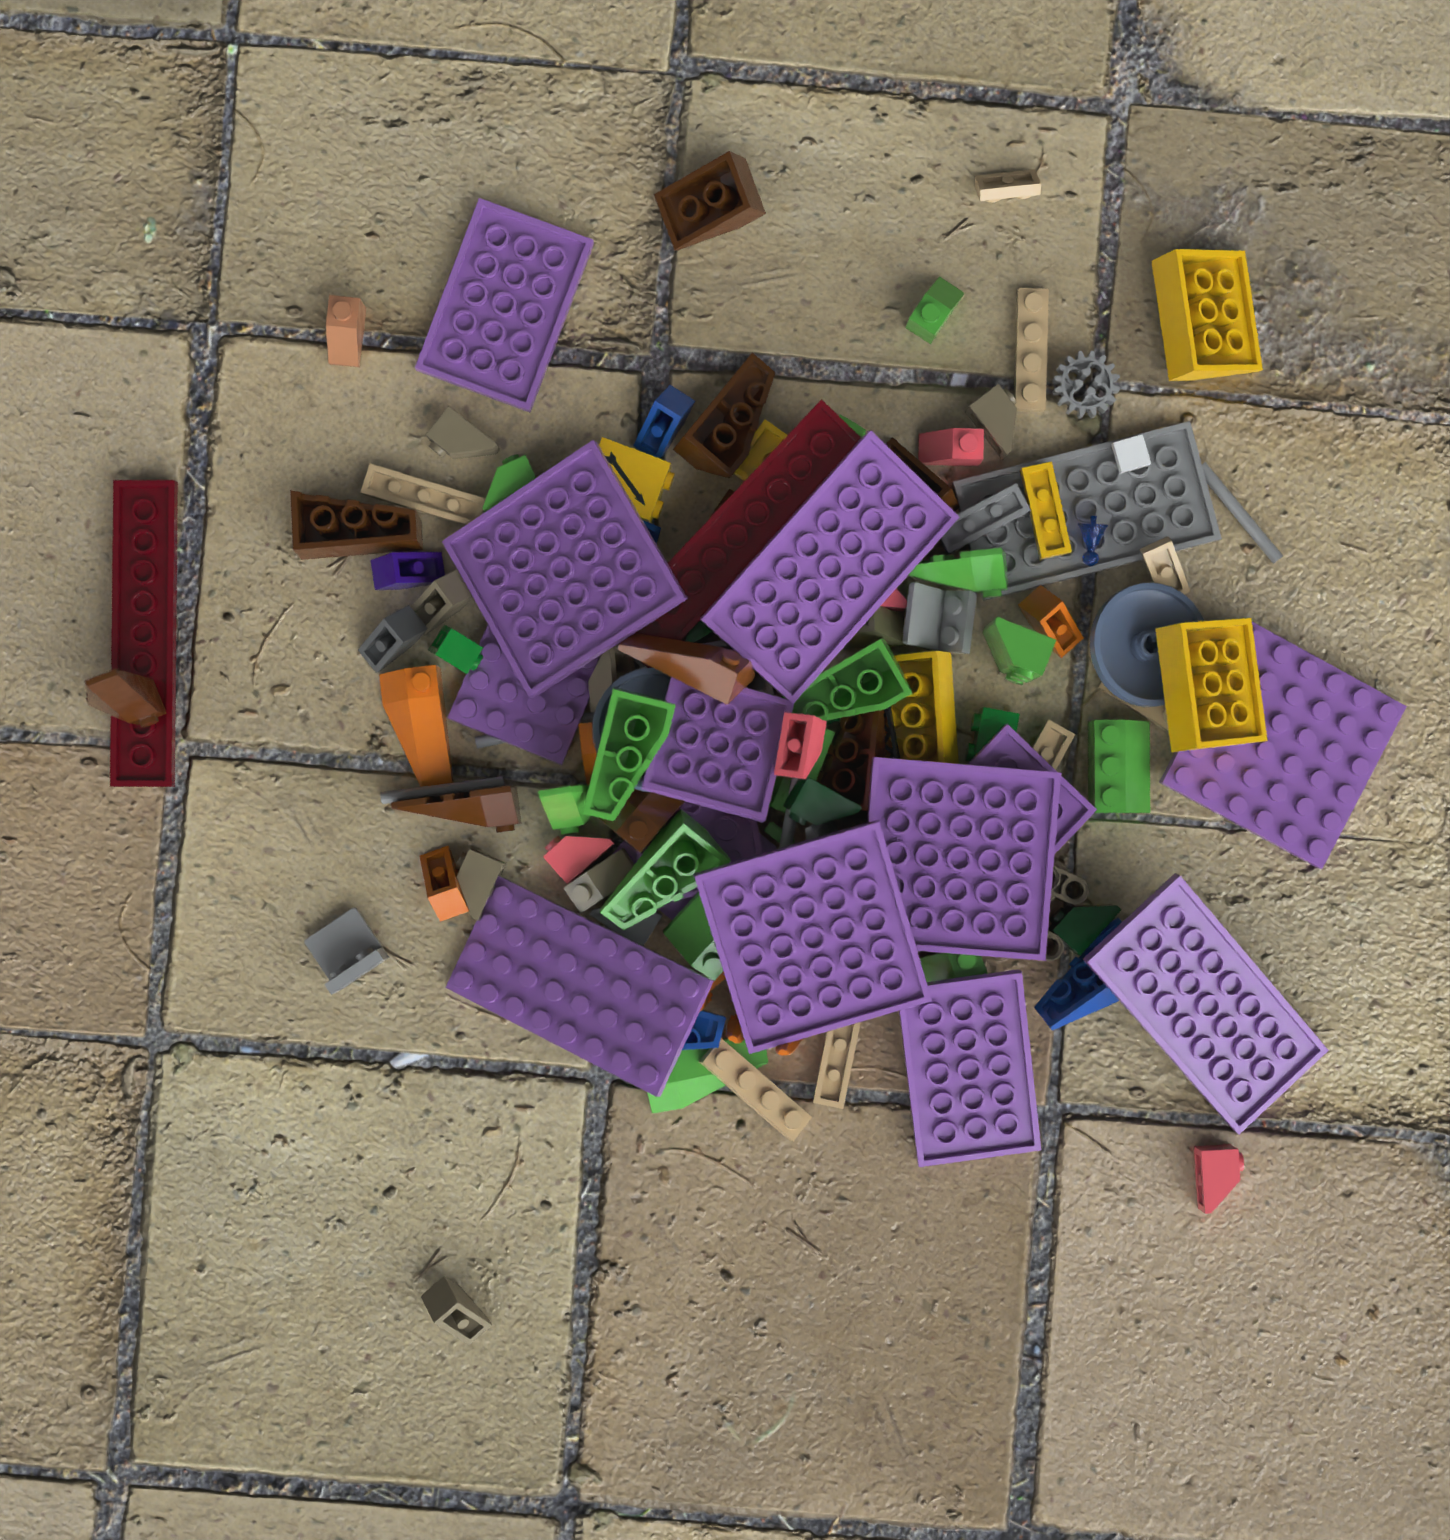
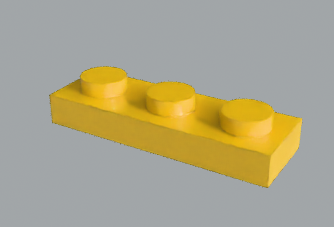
(1046, 510)

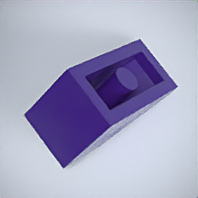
(406, 570)

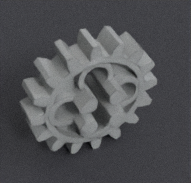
(1081, 368)

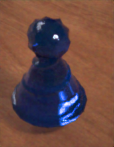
(1092, 535)

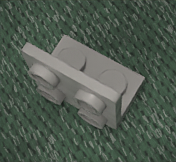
(939, 619)
(346, 950)

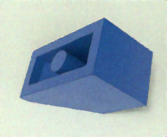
(664, 422)

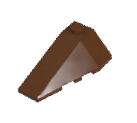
(726, 428)
(125, 697)
(643, 818)

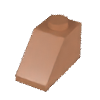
(345, 330)

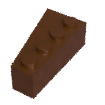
(350, 528)

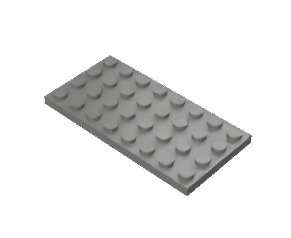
(1137, 505)

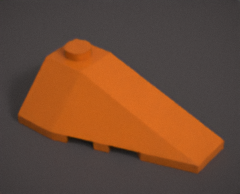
(418, 715)

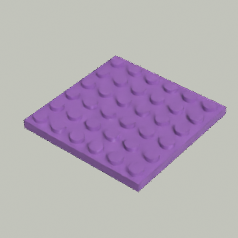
(564, 569)
(1317, 758)
(970, 853)
(813, 936)

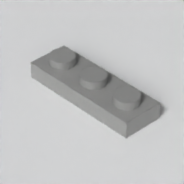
(985, 518)

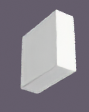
(1131, 454)

